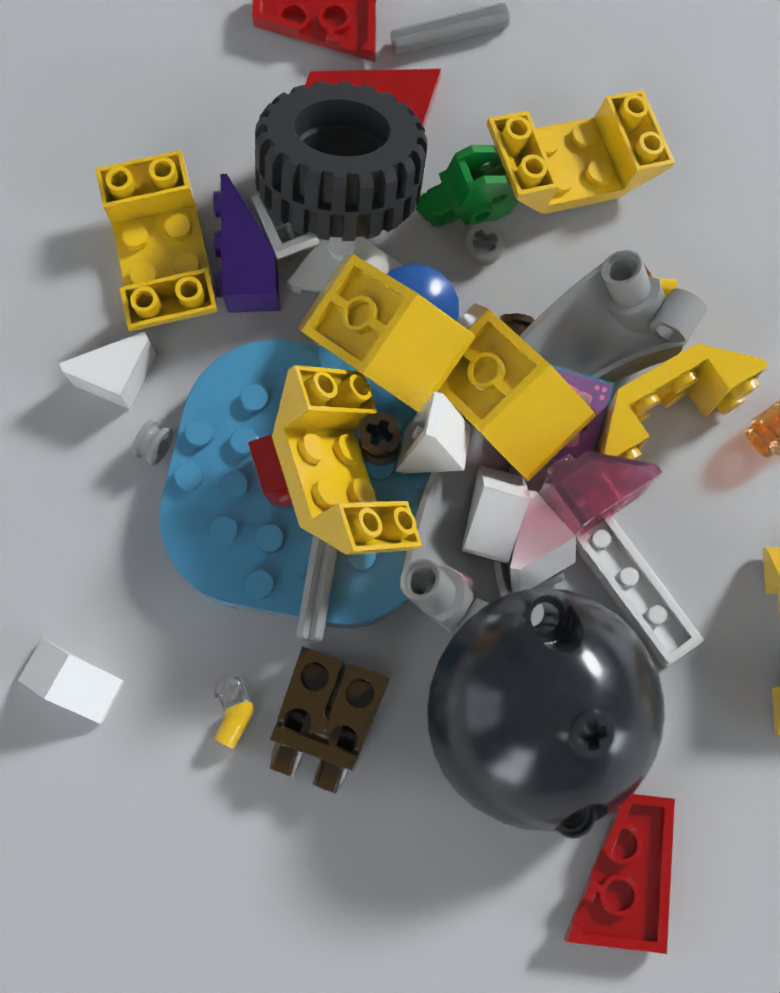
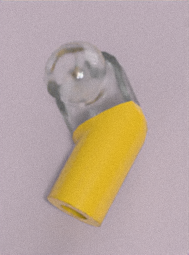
(236, 706)

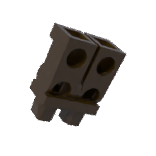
(323, 731)

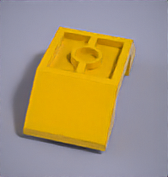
(583, 158)
(157, 240)
(386, 331)
(709, 376)
(513, 394)
(327, 467)

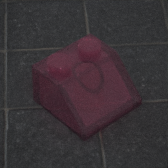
(594, 487)

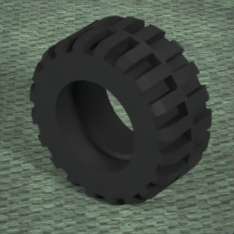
(339, 160)

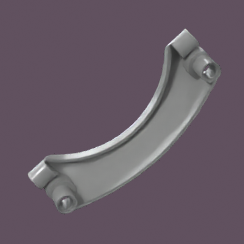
(600, 328)

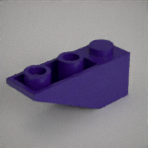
(248, 261)

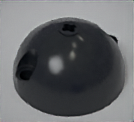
(540, 727)

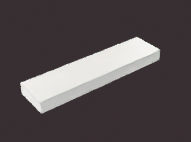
(638, 592)

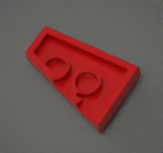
(332, 24)
(409, 86)
(630, 880)

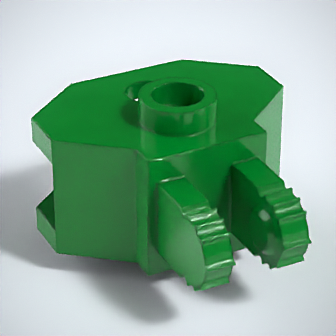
(469, 189)

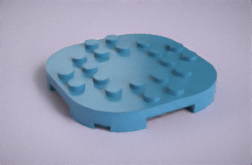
(223, 526)

